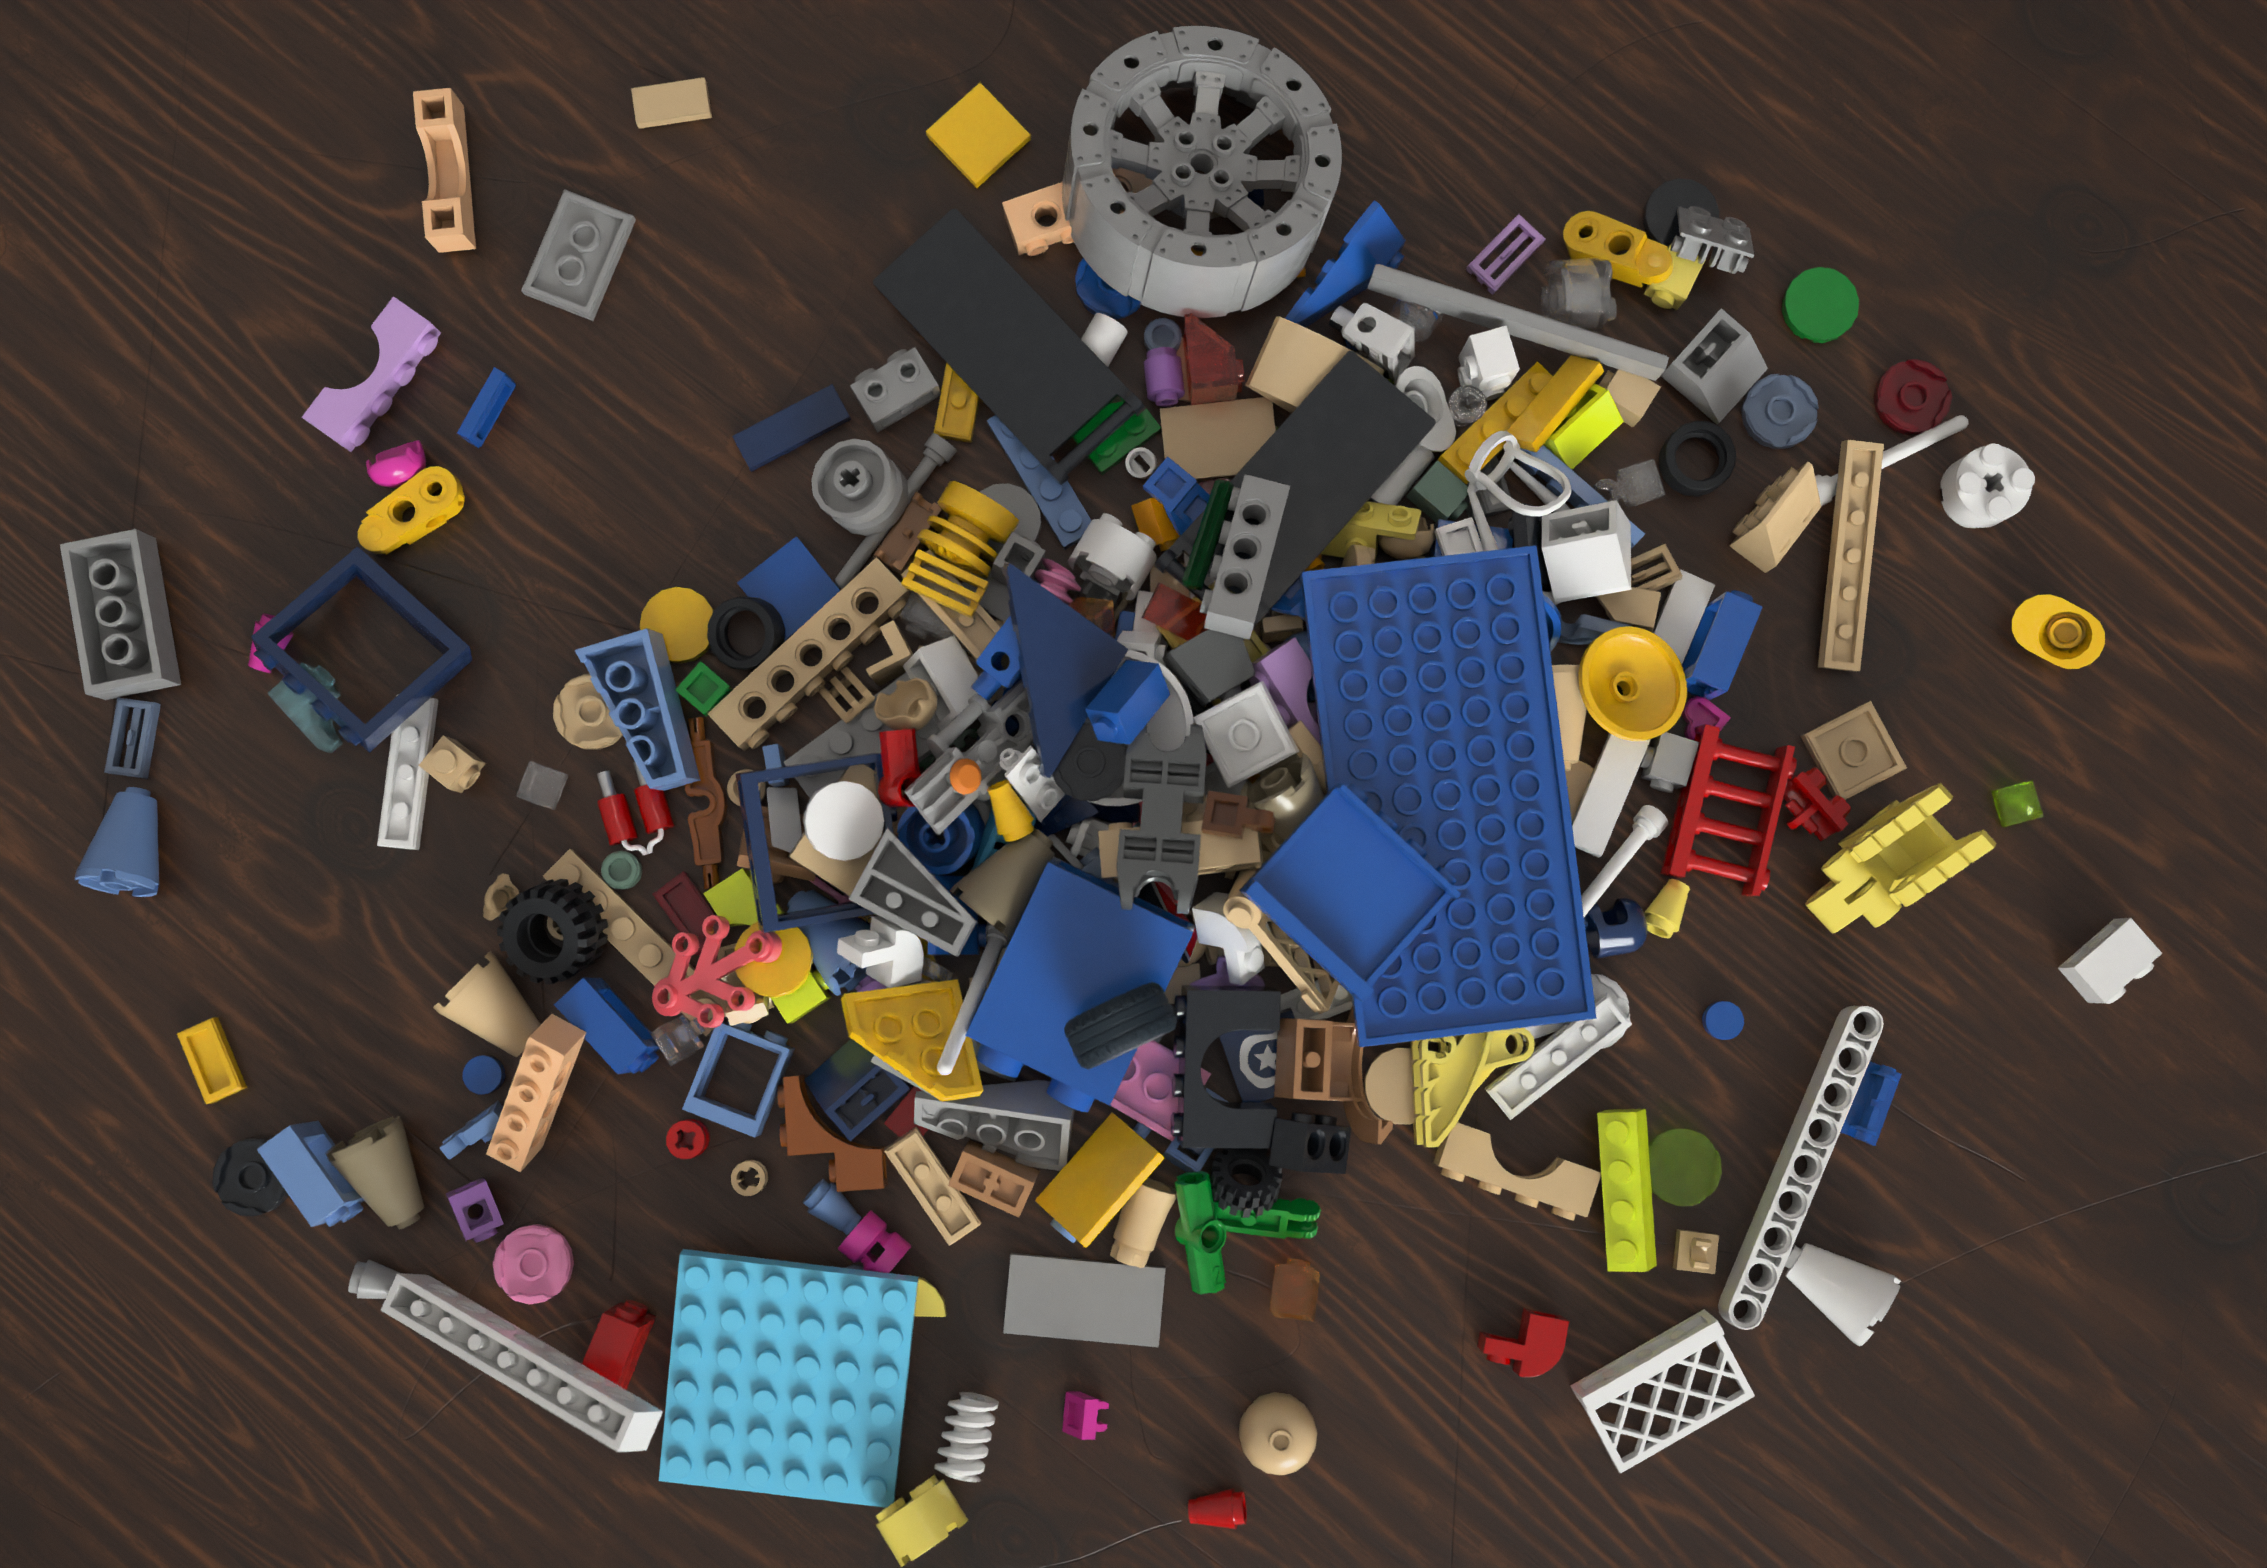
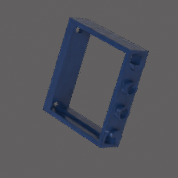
(358, 564)
(757, 844)

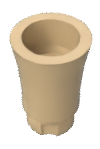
(1141, 1222)

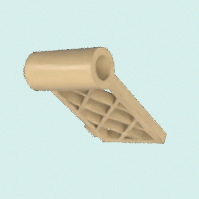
(1245, 914)

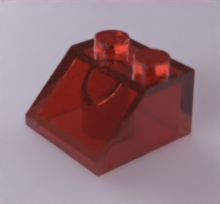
(1210, 364)

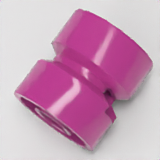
(865, 1236)

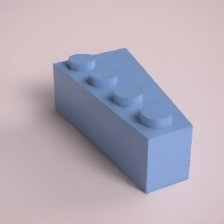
(643, 702)

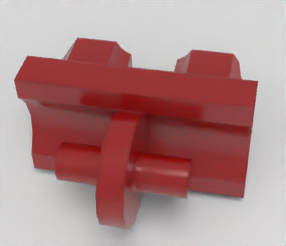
(1812, 808)

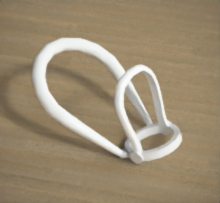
(1480, 481)

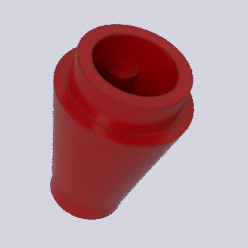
(1219, 1509)

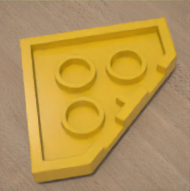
(910, 1031)

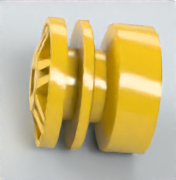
(970, 526)

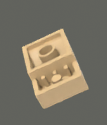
(1294, 363)

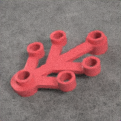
(709, 972)

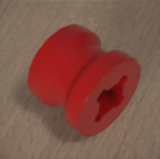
(695, 1135)

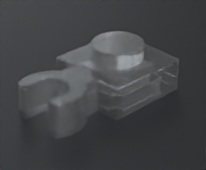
(1634, 484)

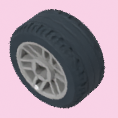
(1120, 1025)

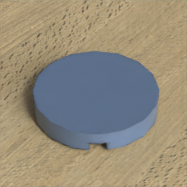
(1779, 411)

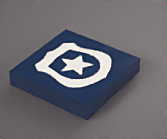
(1253, 1060)

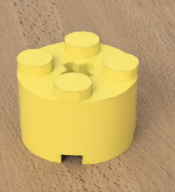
(922, 1522)

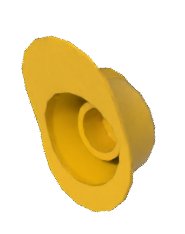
(2058, 631)

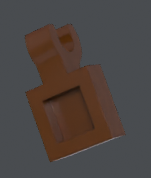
(1229, 815)

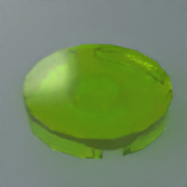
(1683, 1166)

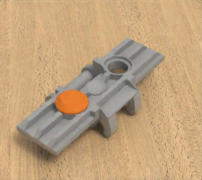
(962, 777)

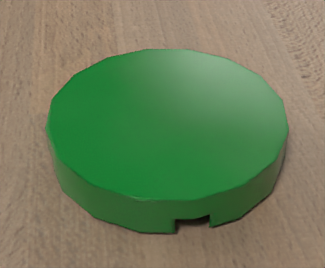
(1820, 304)

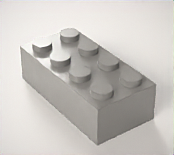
(120, 614)
(852, 739)

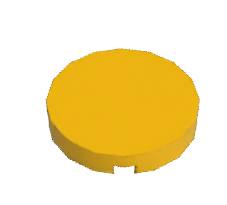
(682, 620)
(783, 974)

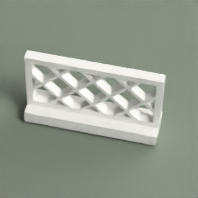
(1652, 1359)

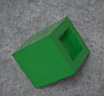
(703, 688)

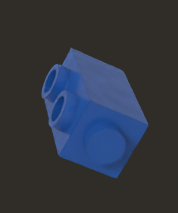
(1128, 702)

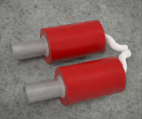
(618, 818)

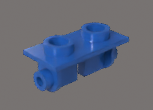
(1871, 1103)

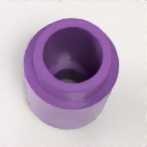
(1164, 376)

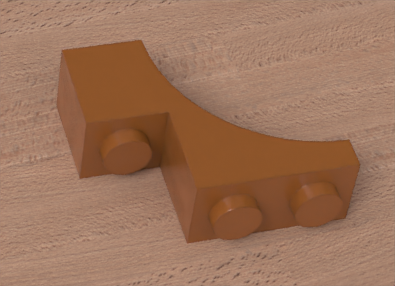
(805, 1133)

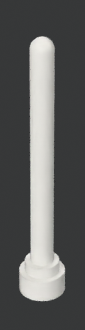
(1827, 485)
(1647, 824)
(995, 943)

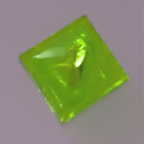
(2017, 803)

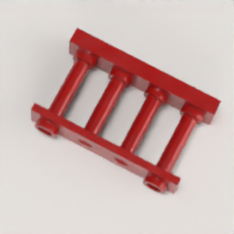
(1690, 820)

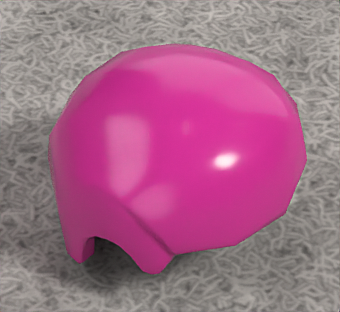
(397, 464)

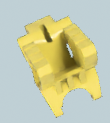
(1893, 862)
(1453, 1074)

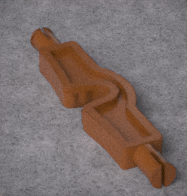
(707, 823)

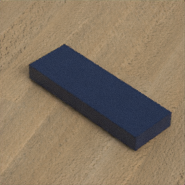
(791, 427)

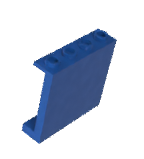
(1350, 889)

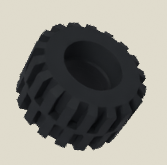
(528, 943)

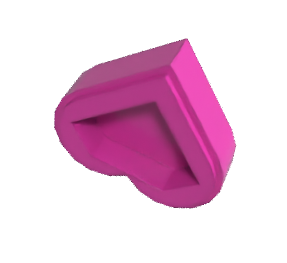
(1700, 712)

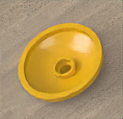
(1646, 672)

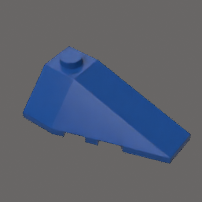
(1368, 243)

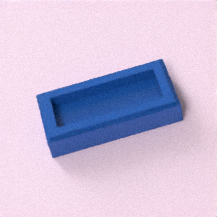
(486, 408)

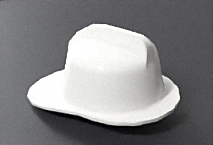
(1427, 393)

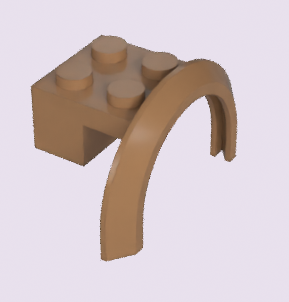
(1326, 1064)

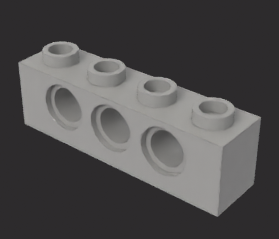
(1237, 612)

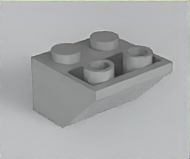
(1717, 367)

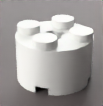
(1992, 467)
(1114, 556)

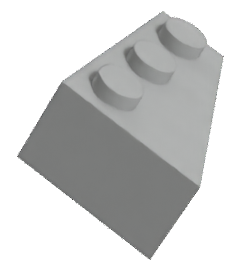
(911, 897)

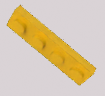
(1496, 418)

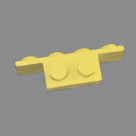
(1372, 521)

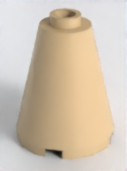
(1570, 711)
(491, 1007)

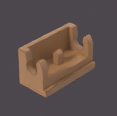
(902, 543)
(993, 1178)

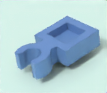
(478, 1128)

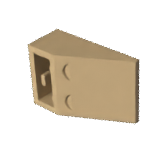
(1778, 519)

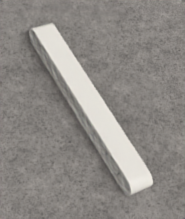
(1784, 1177)

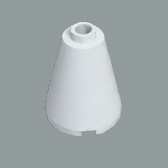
(1843, 1289)

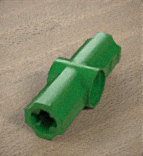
(1200, 1232)

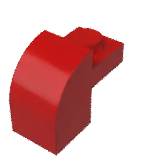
(1537, 1347)

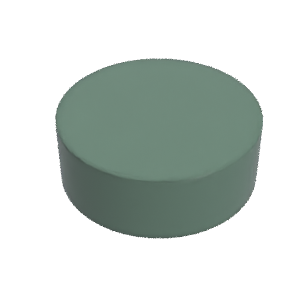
(621, 870)

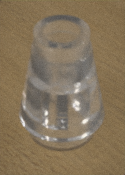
(1470, 399)

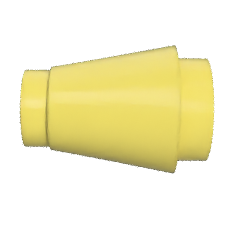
(1667, 909)

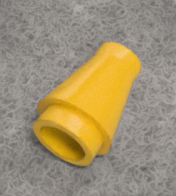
(1009, 812)

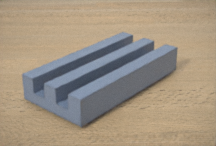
(146, 740)

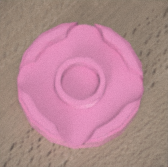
(533, 1263)

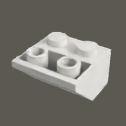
(1587, 551)

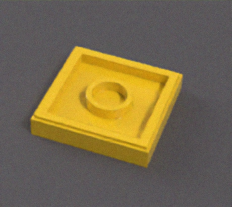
(978, 135)

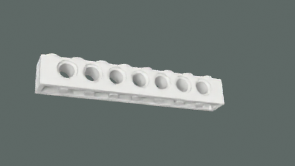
(522, 1362)

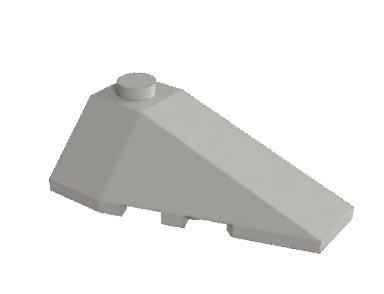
(1007, 1118)

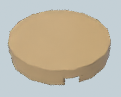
(584, 716)
(1390, 1086)

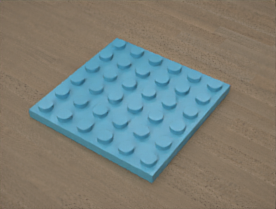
(787, 1378)

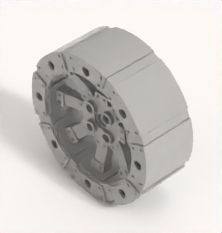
(1156, 260)

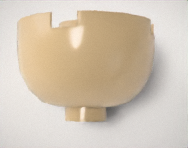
(1278, 1433)

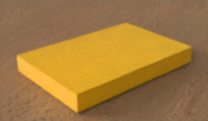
(1099, 1179)

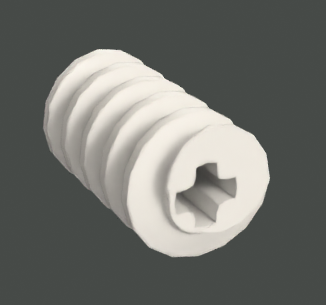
(967, 1437)

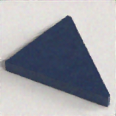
(1060, 661)

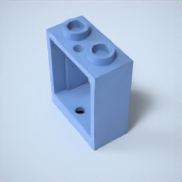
(724, 1114)
(308, 1176)

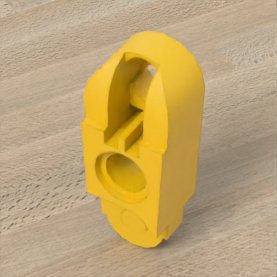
(1642, 263)
(384, 528)

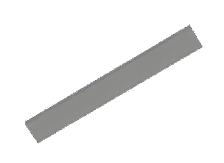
(1518, 322)

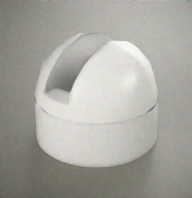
(1135, 468)

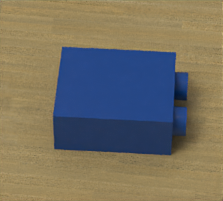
(1063, 960)

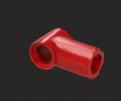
(899, 766)

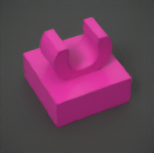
(1081, 1415)

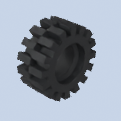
(1242, 1196)

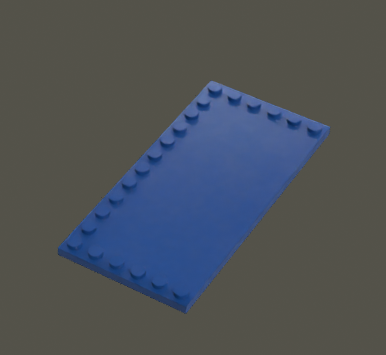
(1450, 726)

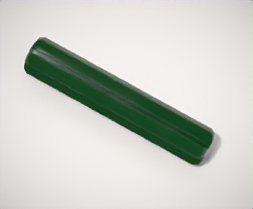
(1208, 535)

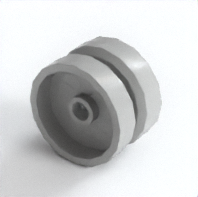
(860, 487)

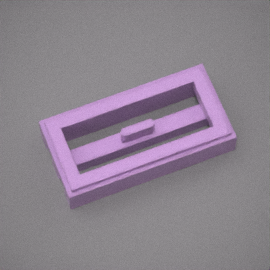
(1484, 276)

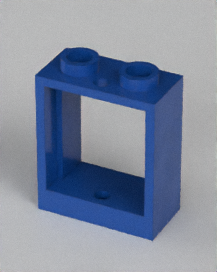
(1719, 643)
(609, 1026)

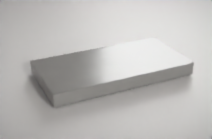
(1084, 1300)

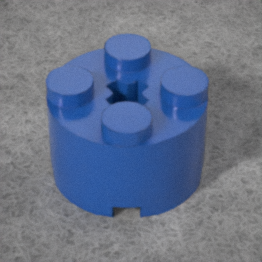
(944, 855)

